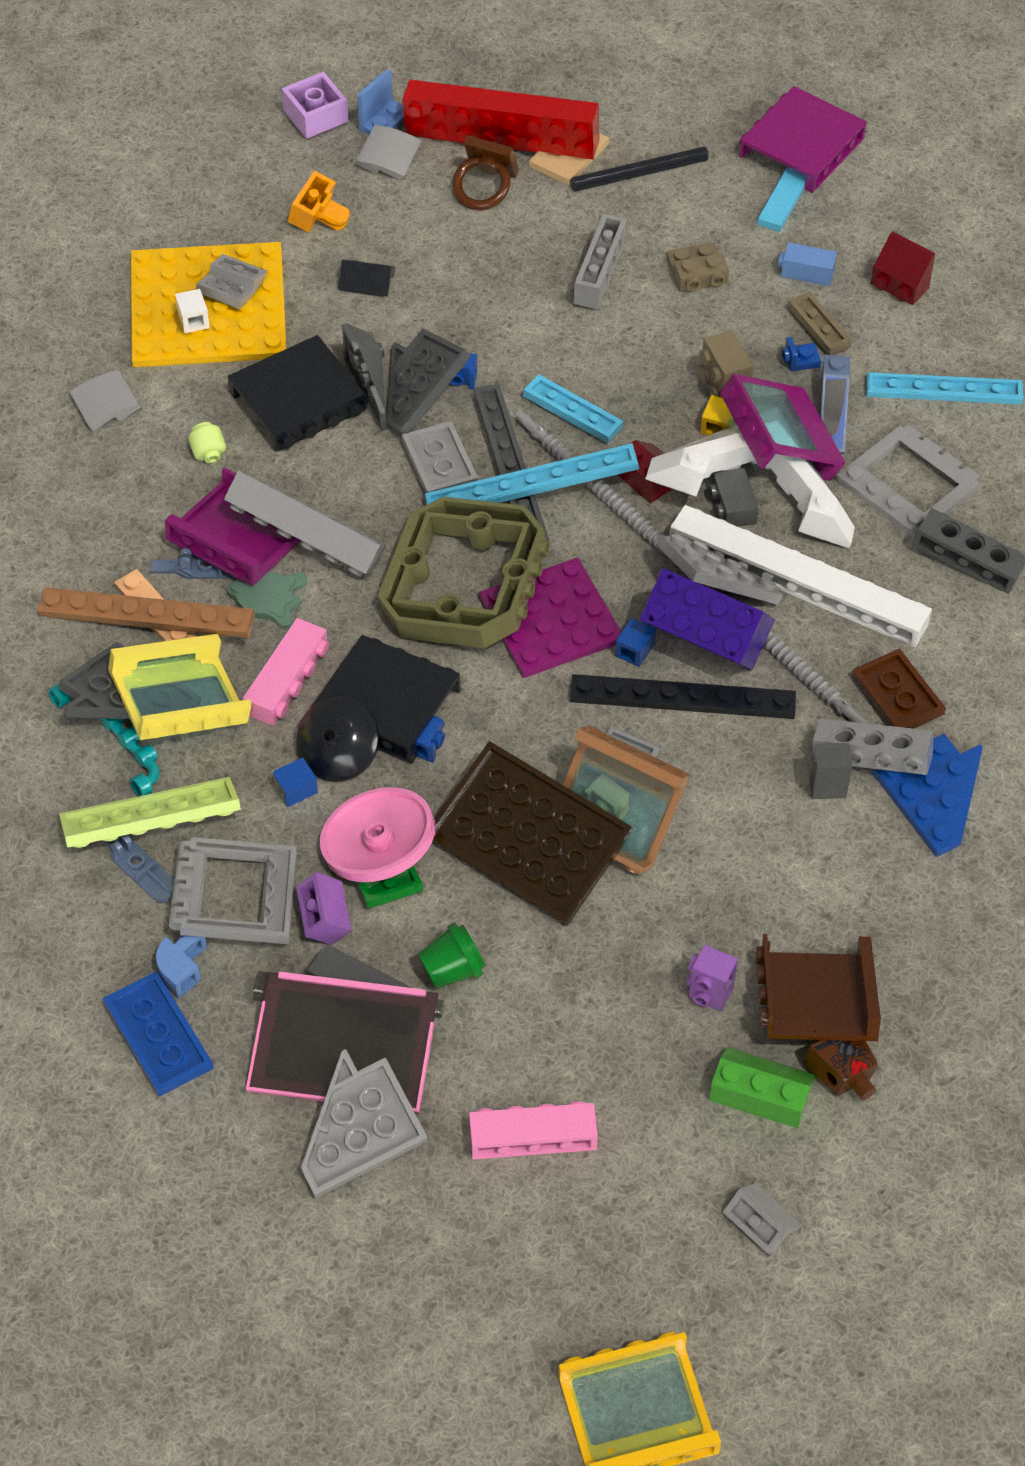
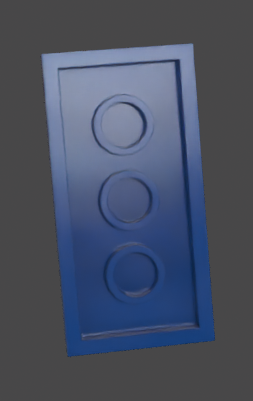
(158, 1033)

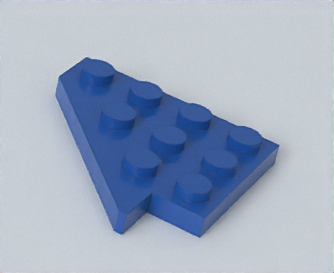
(941, 799)

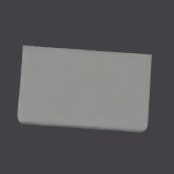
(761, 1217)

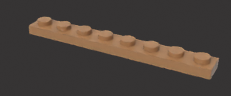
(146, 612)

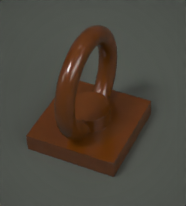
(491, 159)

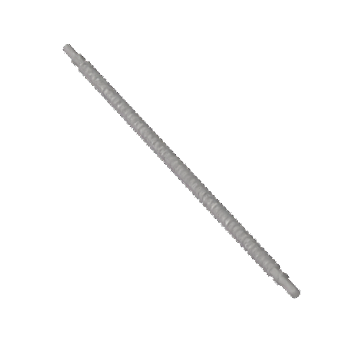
(649, 532)

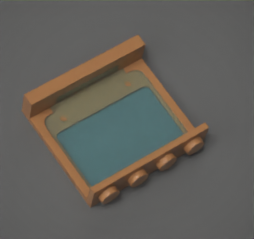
(630, 787)

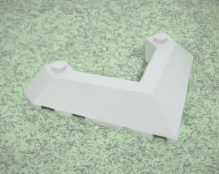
(727, 450)

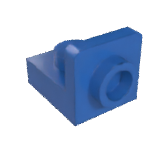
(800, 356)

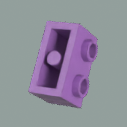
(323, 908)
(711, 977)

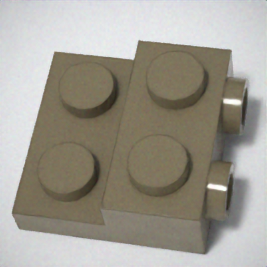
(698, 267)

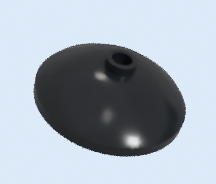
(353, 744)

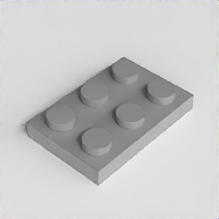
(439, 457)

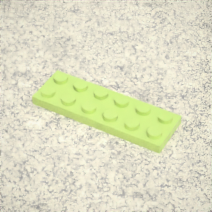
(149, 812)

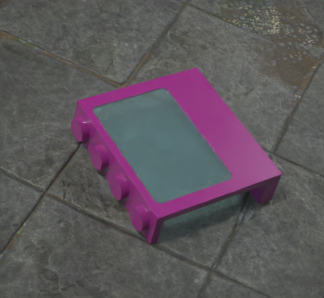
(781, 422)

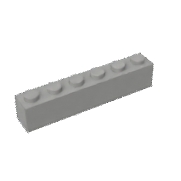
(304, 522)

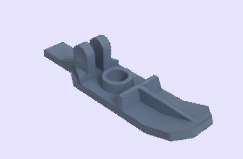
(189, 567)
(147, 874)

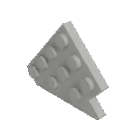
(714, 570)
(359, 1126)

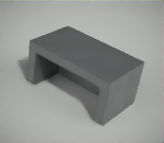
(832, 771)

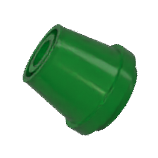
(452, 957)

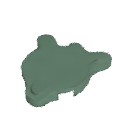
(270, 596)

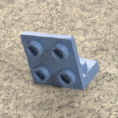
(377, 105)

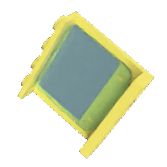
(176, 687)

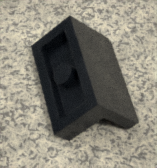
(365, 277)

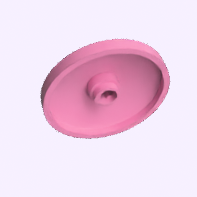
(377, 834)

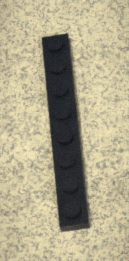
(683, 696)

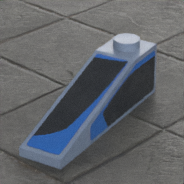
(834, 397)

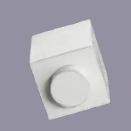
(192, 310)

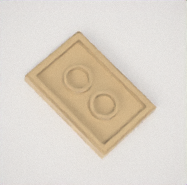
(562, 166)

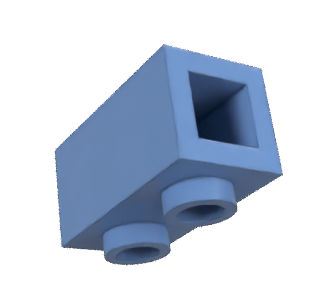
(808, 264)

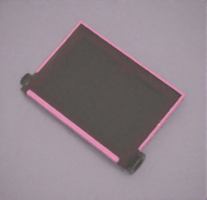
(315, 1018)

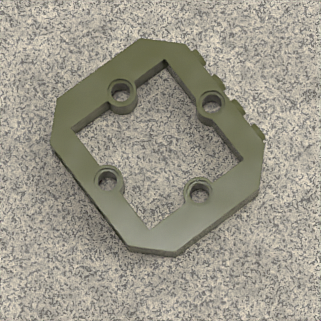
(447, 618)

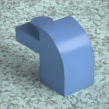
(176, 963)

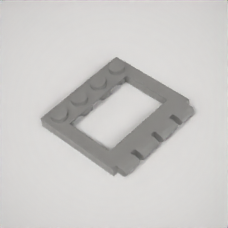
(890, 503)
(276, 899)

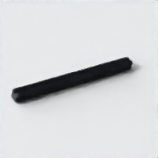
(639, 168)

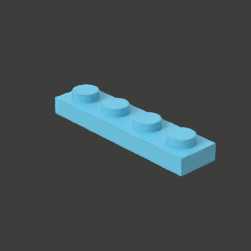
(573, 408)

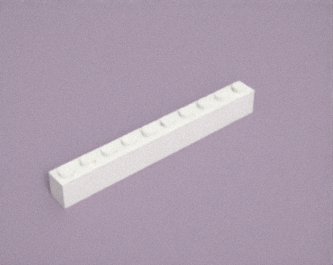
(809, 578)

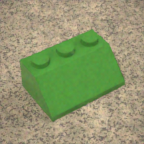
(761, 1087)

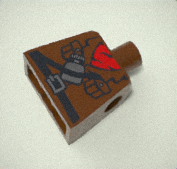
(843, 1066)

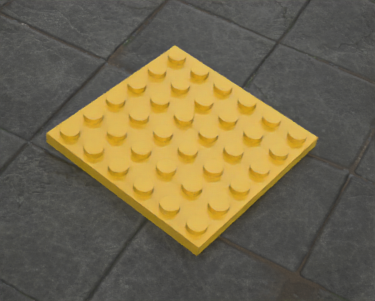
(233, 333)

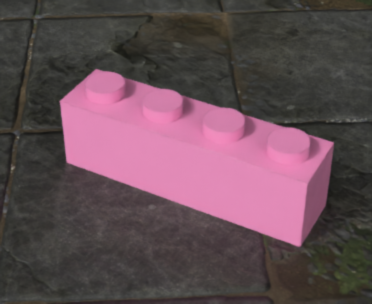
(286, 671)
(533, 1130)

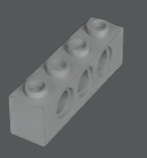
(600, 261)
(879, 745)

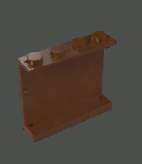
(819, 994)

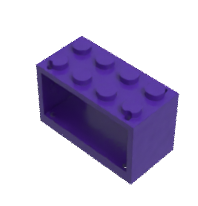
(707, 618)

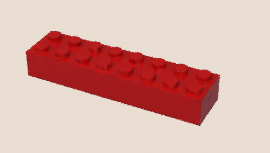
(501, 117)

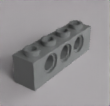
(969, 551)

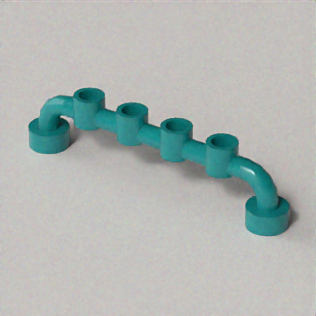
(128, 739)

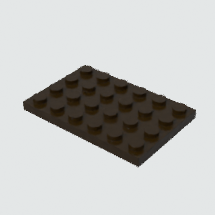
(529, 832)

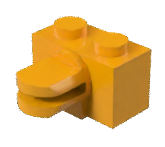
(316, 204)

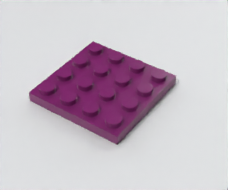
(562, 620)

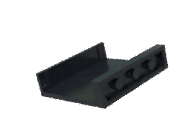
(298, 392)
(396, 689)

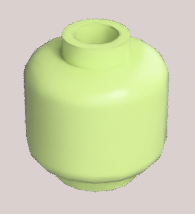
(207, 442)

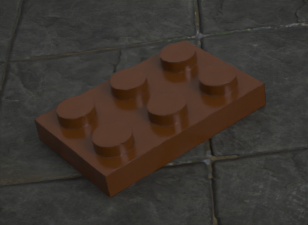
(898, 691)

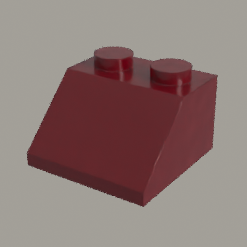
(903, 268)
(636, 479)

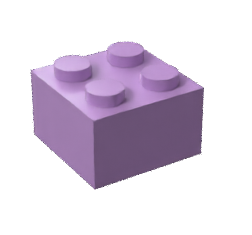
(315, 105)

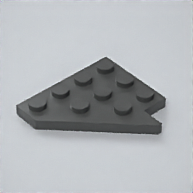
(419, 377)
(93, 690)

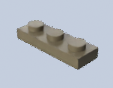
(819, 323)

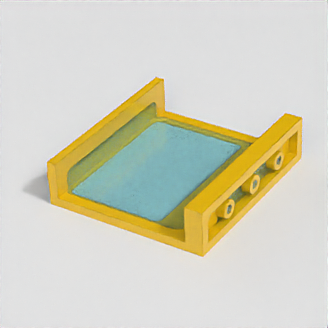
(638, 1405)

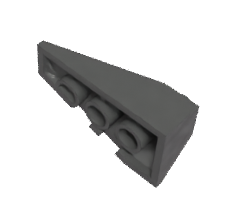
(364, 360)

